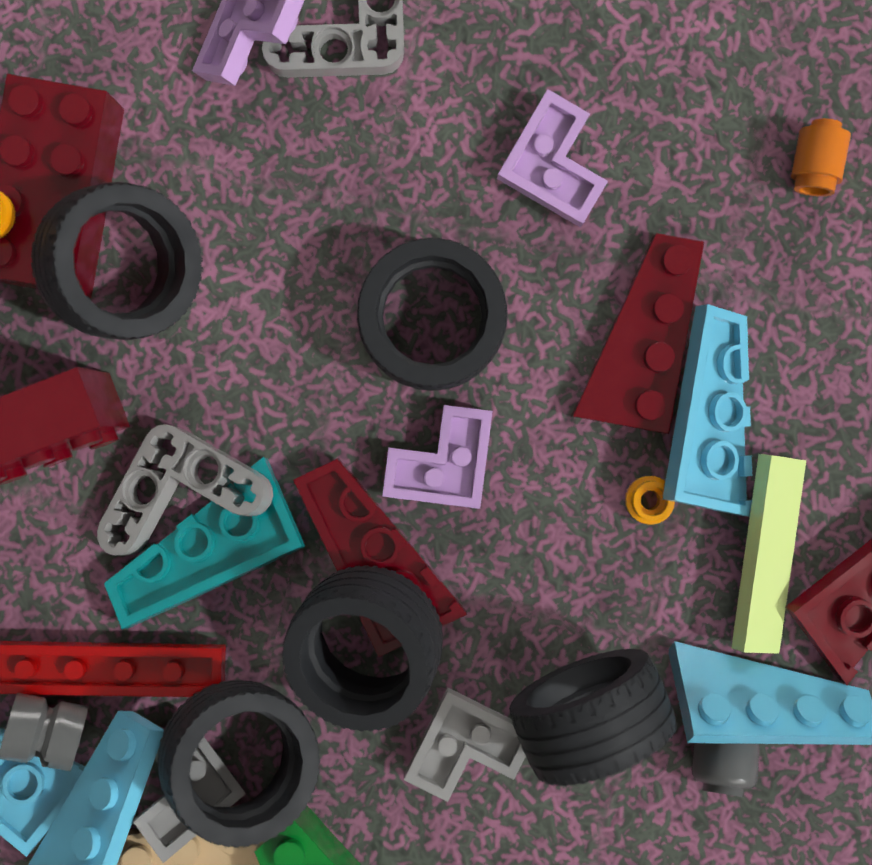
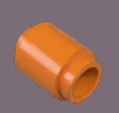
(820, 157)

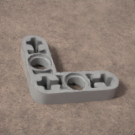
(357, 38)
(179, 468)

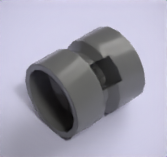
(43, 732)

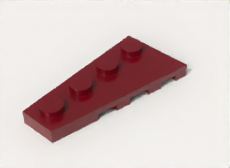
(644, 353)
(362, 534)
(839, 613)

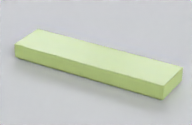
(768, 554)

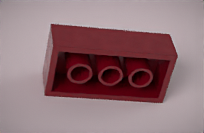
(50, 146)
(55, 416)

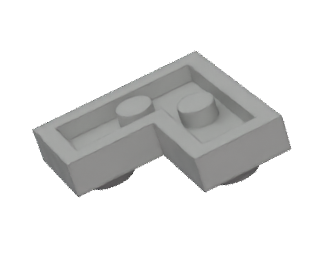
(461, 732)
(211, 783)

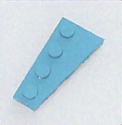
(709, 435)
(764, 704)
(105, 797)
(31, 799)

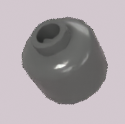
(726, 767)

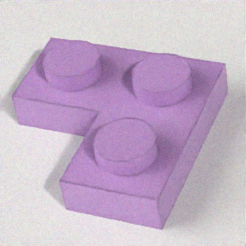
(236, 29)
(540, 162)
(452, 474)

